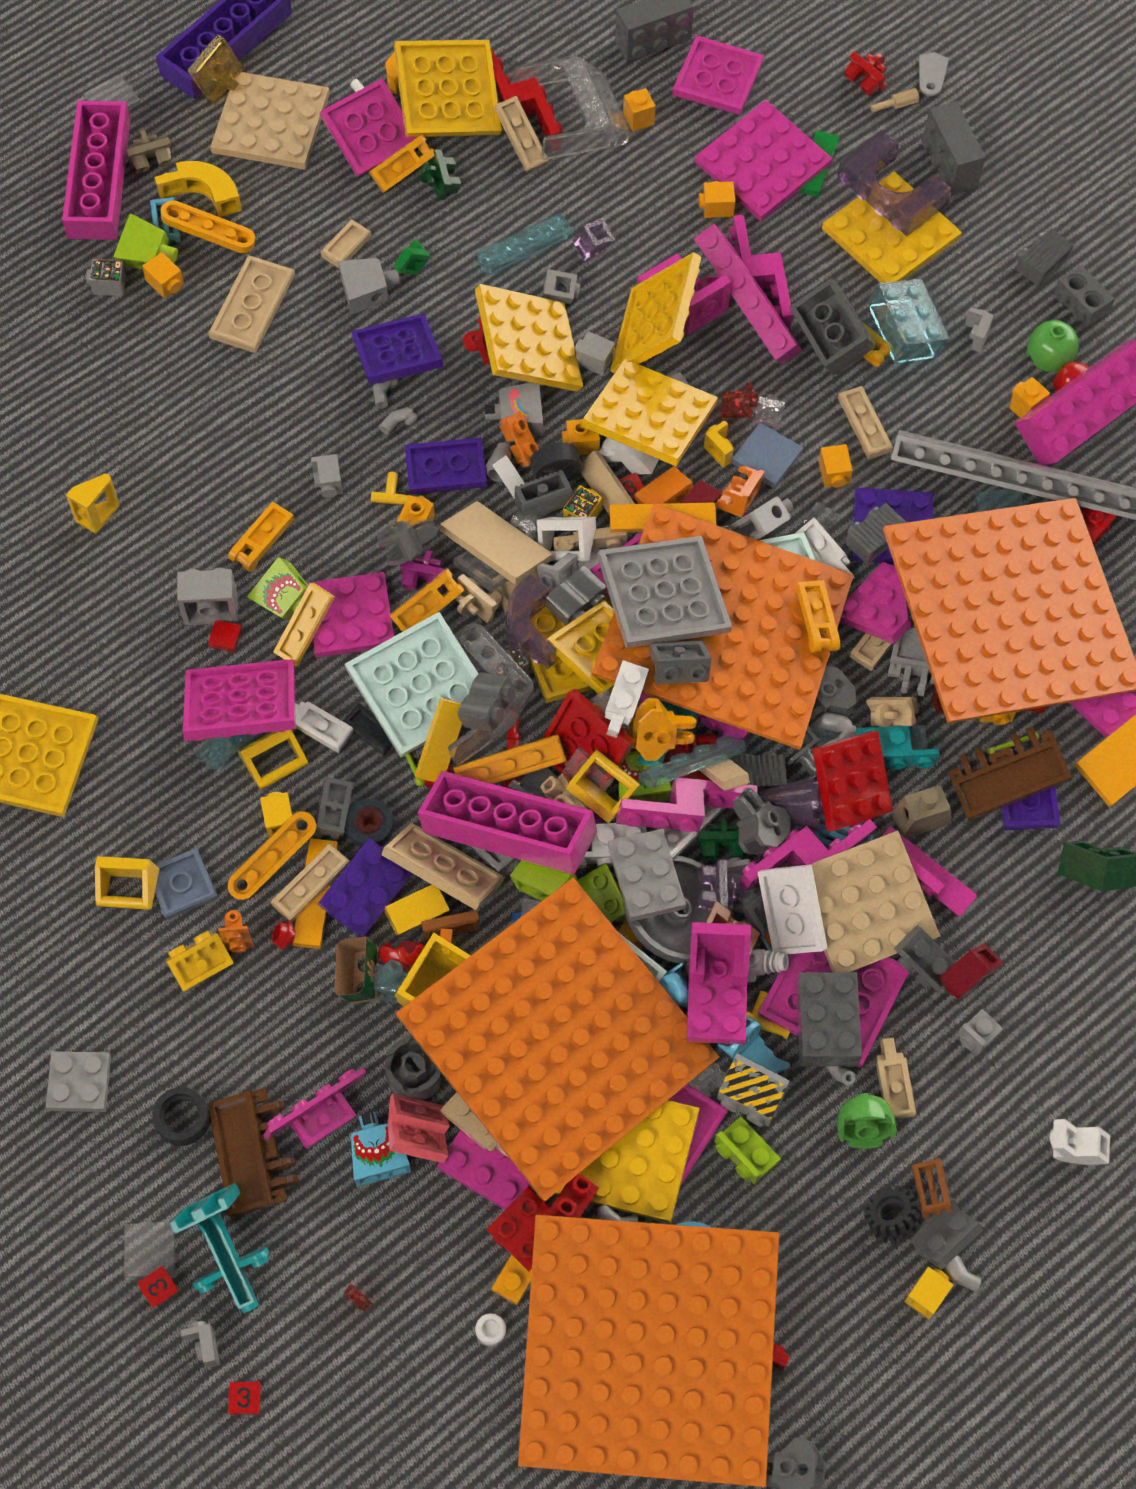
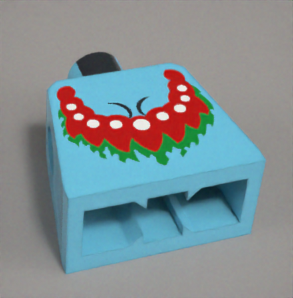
(372, 1153)

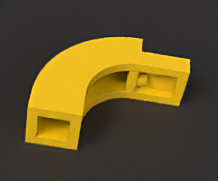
(202, 179)

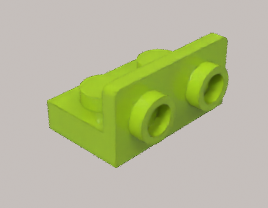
(746, 1150)

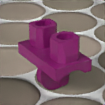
(422, 568)

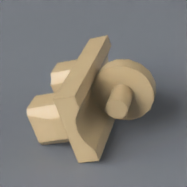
(476, 601)
(893, 711)
(555, 790)

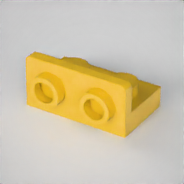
(198, 960)

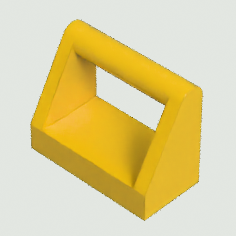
(83, 498)
(266, 743)
(592, 795)
(125, 867)

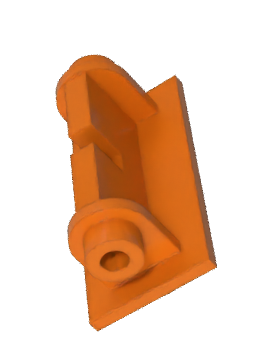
(516, 429)
(234, 935)

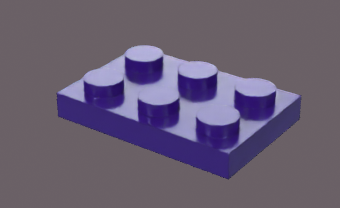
(445, 465)
(1033, 812)
(364, 889)

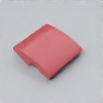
(417, 1128)

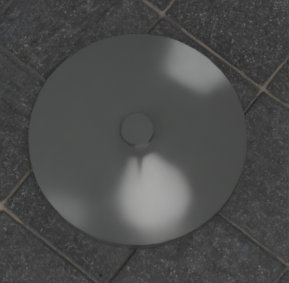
(670, 933)

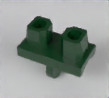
(437, 174)
(720, 837)

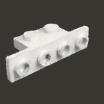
(599, 845)

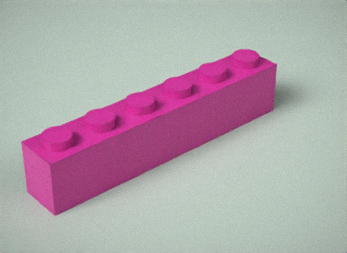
(748, 294)

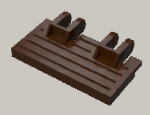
(1010, 776)
(245, 1151)

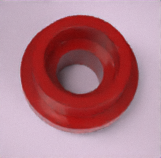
(283, 935)

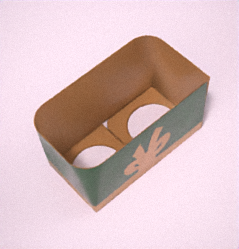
(347, 957)

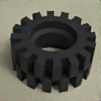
(896, 1228)

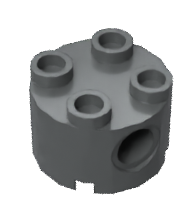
(411, 1070)

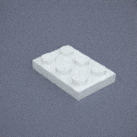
(792, 909)

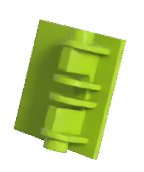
(604, 893)

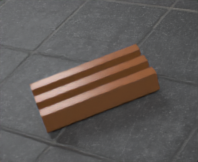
(458, 923)
(936, 1206)

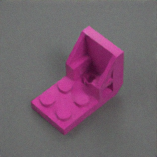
(709, 298)
(718, 983)

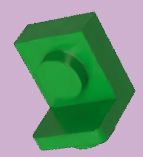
(412, 259)

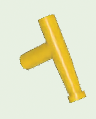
(390, 493)
(765, 1024)

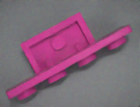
(936, 880)
(321, 1115)

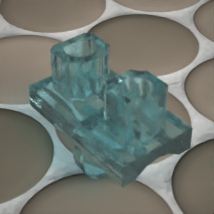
(219, 750)
(389, 979)

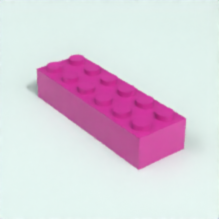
(96, 170)
(1082, 406)
(508, 822)

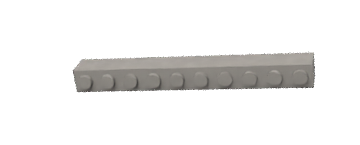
(1014, 474)

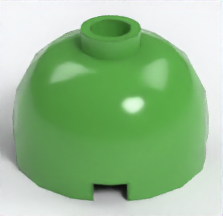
(1053, 345)
(866, 1121)

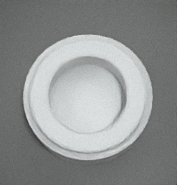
(490, 1329)

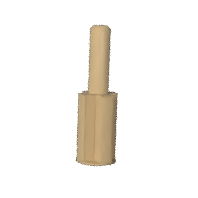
(898, 100)

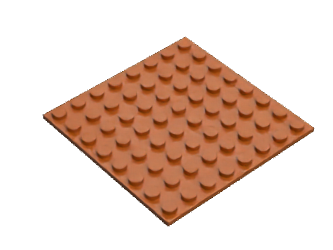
(1012, 609)
(764, 667)
(556, 1038)
(649, 1350)

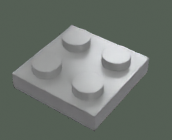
(78, 1081)

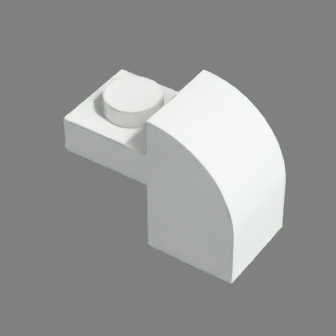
(633, 459)
(1079, 1145)

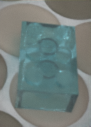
(908, 320)

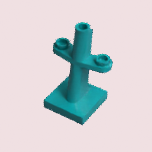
(207, 1216)

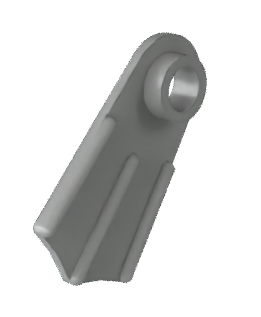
(932, 73)

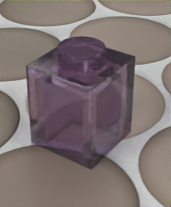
(593, 239)

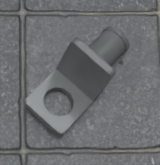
(805, 755)

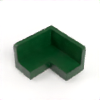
(1098, 867)

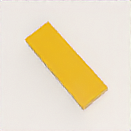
(304, 623)
(442, 733)

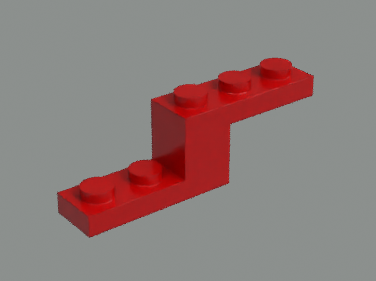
(530, 95)

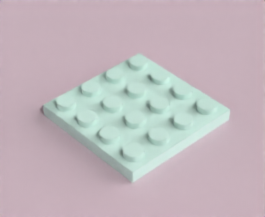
(408, 678)

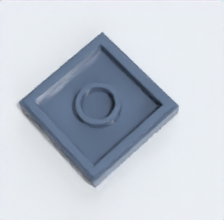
(768, 452)
(183, 884)

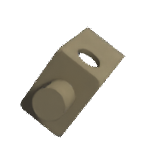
(926, 812)

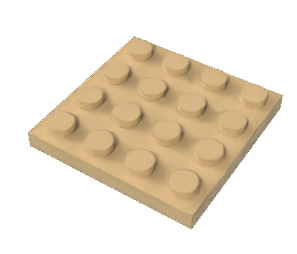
(270, 120)
(869, 902)

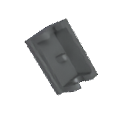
(332, 808)

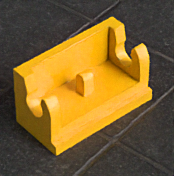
(417, 907)

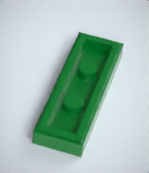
(828, 143)

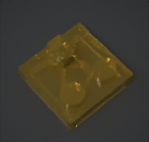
(216, 69)

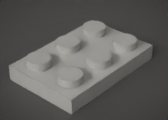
(646, 875)

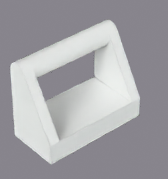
(586, 530)

